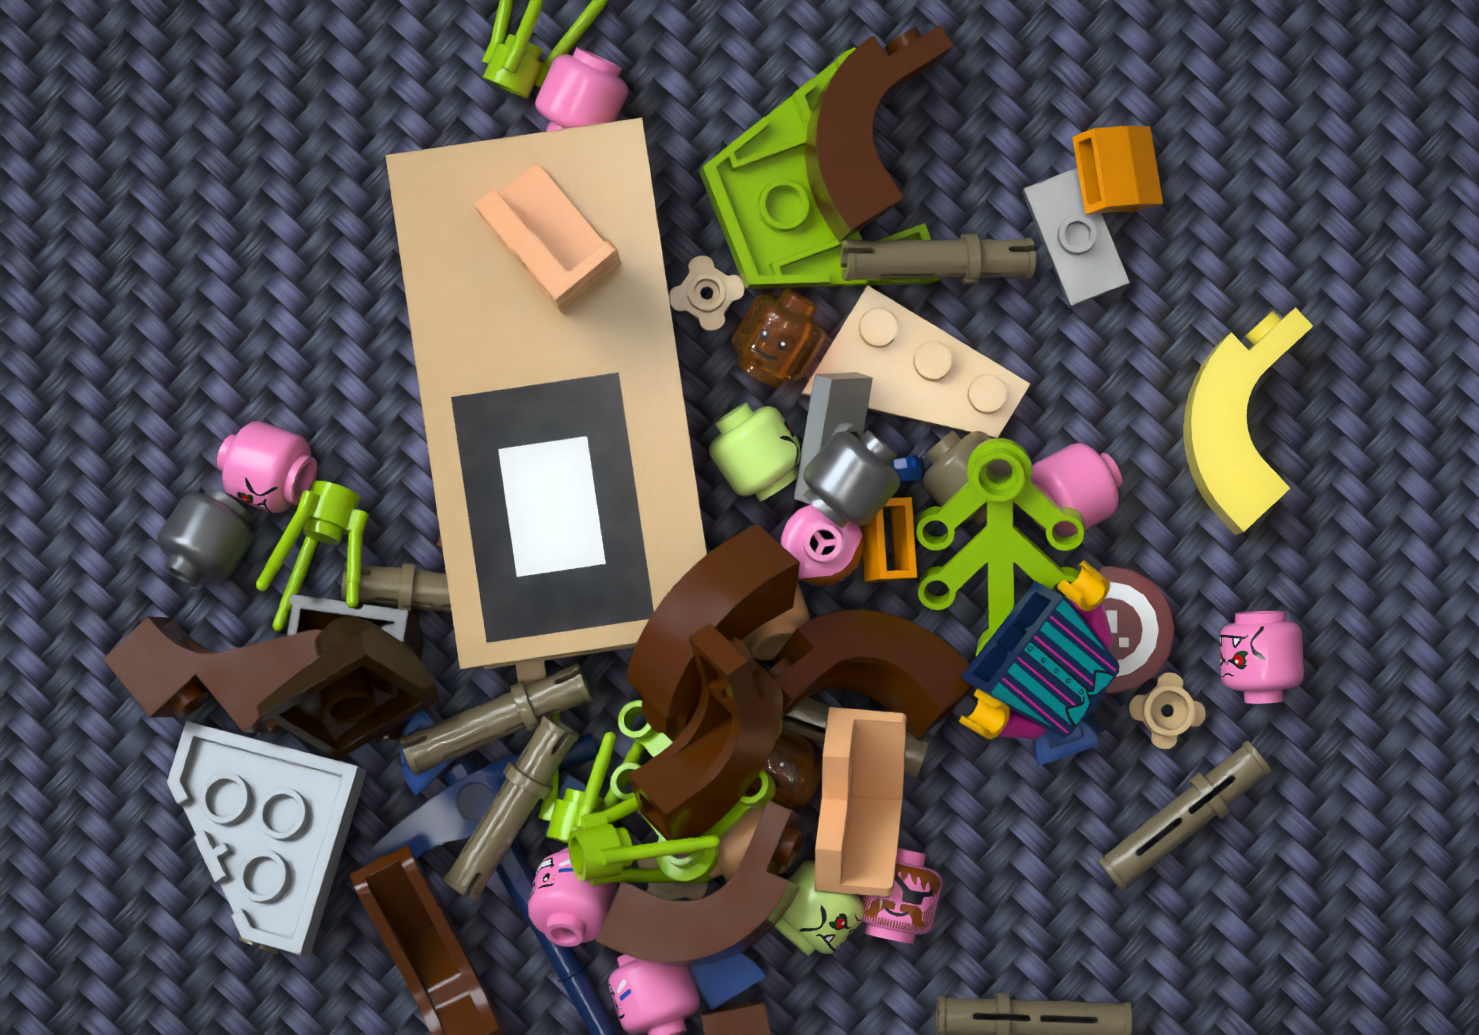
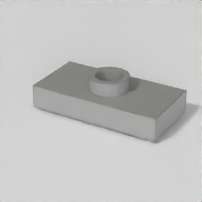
(1074, 242)
(835, 405)

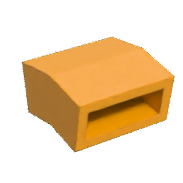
(1117, 169)
(903, 544)

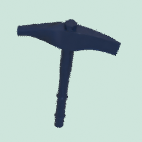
(454, 816)

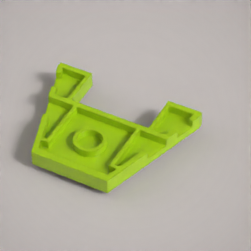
(768, 205)

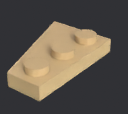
(921, 369)

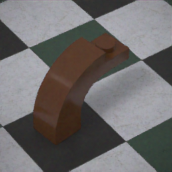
(839, 144)
(734, 590)
(877, 656)
(720, 748)
(717, 924)

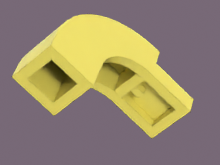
(1215, 427)

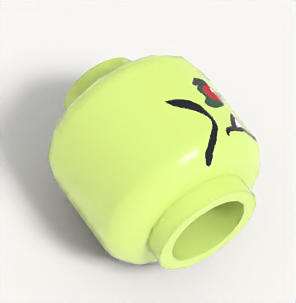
(756, 451)
(819, 917)

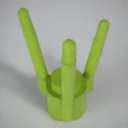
(516, 62)
(325, 515)
(566, 813)
(602, 851)

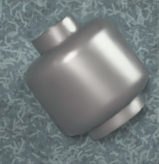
(851, 478)
(205, 537)

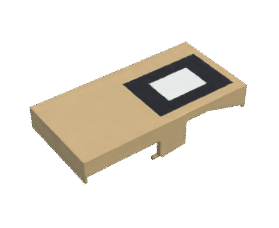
(545, 428)

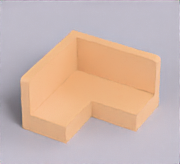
(548, 236)
(860, 802)

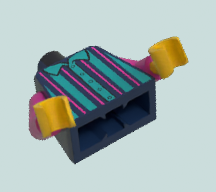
(1047, 664)

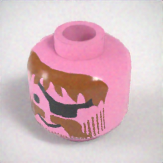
(817, 568)
(911, 906)

